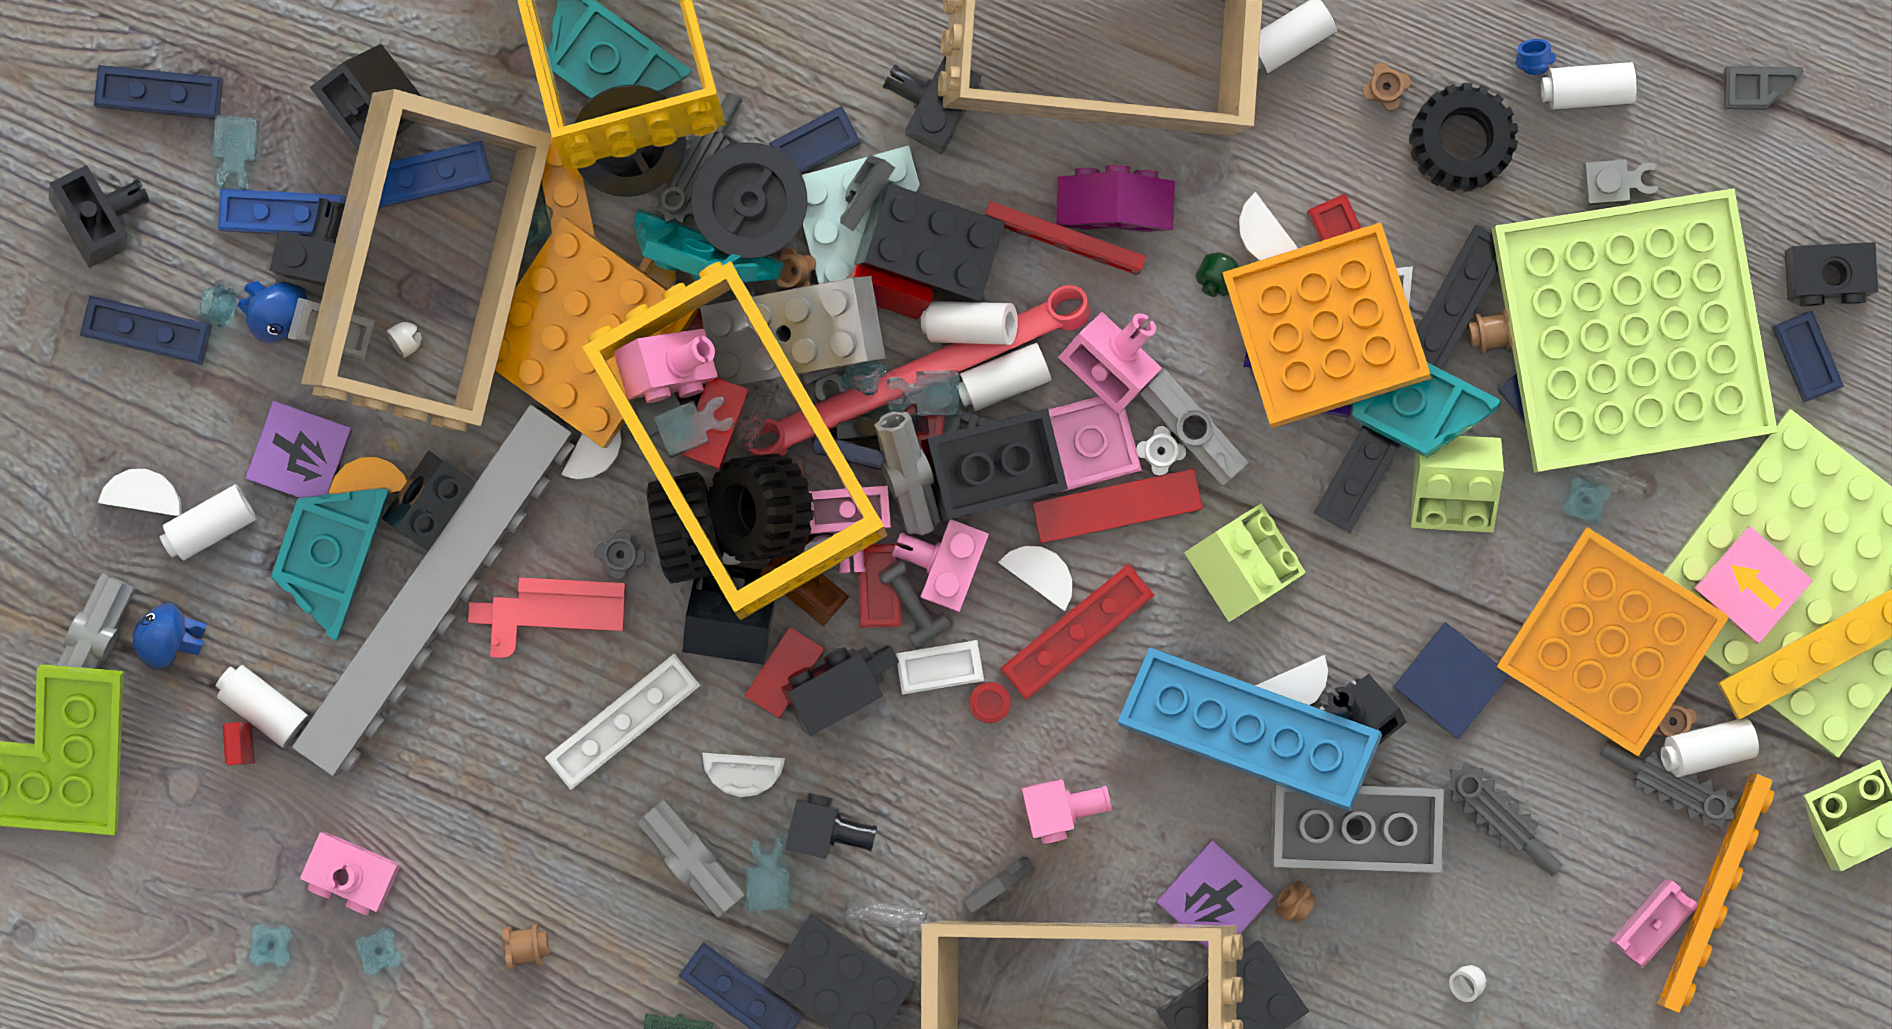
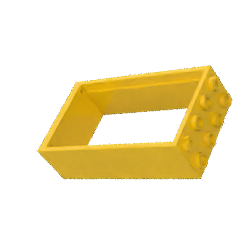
(633, 128)
(677, 303)

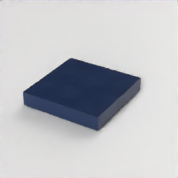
(1451, 680)

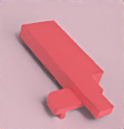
(552, 605)

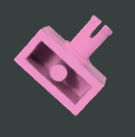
(1113, 359)
(666, 365)
(837, 511)
(948, 563)
(1055, 810)
(349, 872)

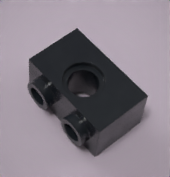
(1853, 260)
(428, 500)

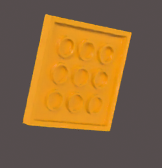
(558, 303)
(1326, 325)
(1612, 641)

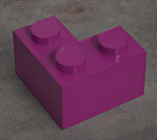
(1115, 200)

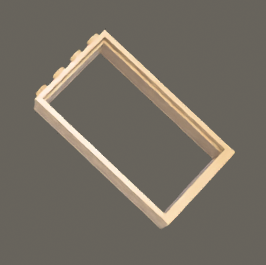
(1236, 83)
(354, 240)
(940, 959)

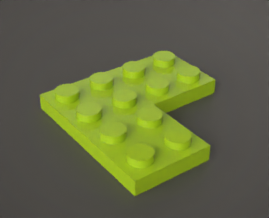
(74, 765)

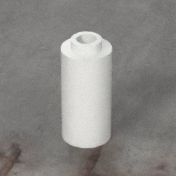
(1294, 34)
(1589, 86)
(970, 322)
(1003, 377)
(207, 523)
(261, 705)
(1710, 747)

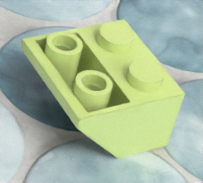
(1458, 485)
(1245, 562)
(1852, 816)

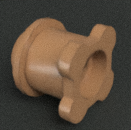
(1490, 332)
(525, 946)

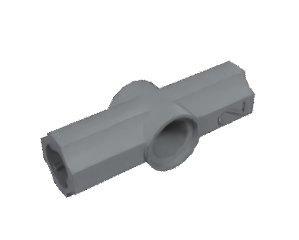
(1176, 406)
(907, 472)
(95, 629)
(691, 858)

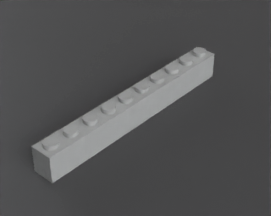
(434, 591)

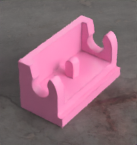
(1654, 923)

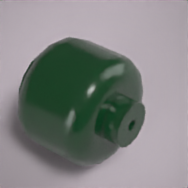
(1211, 274)

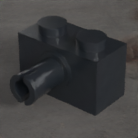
(930, 122)
(92, 215)
(309, 256)
(1368, 705)
(819, 826)

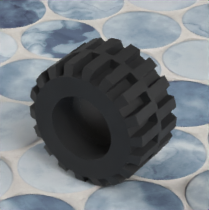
(1488, 113)
(760, 507)
(674, 545)

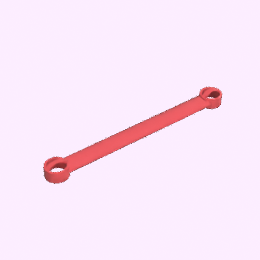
(955, 356)

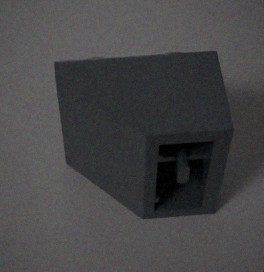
(350, 86)
(714, 627)

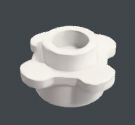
(1161, 438)

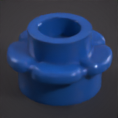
(1534, 56)

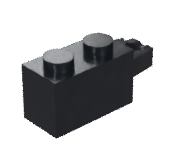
(837, 687)

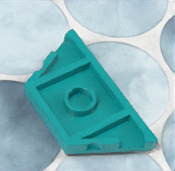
(601, 51)
(686, 249)
(1427, 412)
(328, 552)

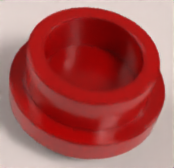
(989, 702)

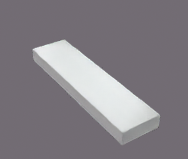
(622, 721)

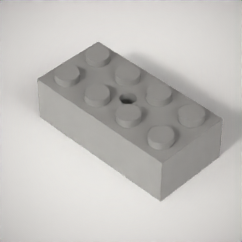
(813, 325)
(1398, 830)

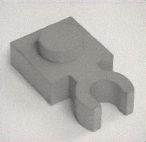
(1610, 181)

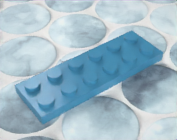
(1250, 729)

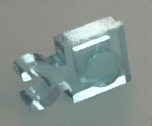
(235, 142)
(932, 393)
(686, 427)
(767, 883)

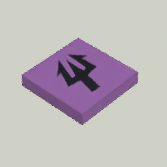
(298, 452)
(1214, 892)

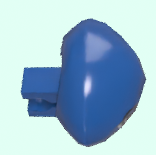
(270, 309)
(165, 632)

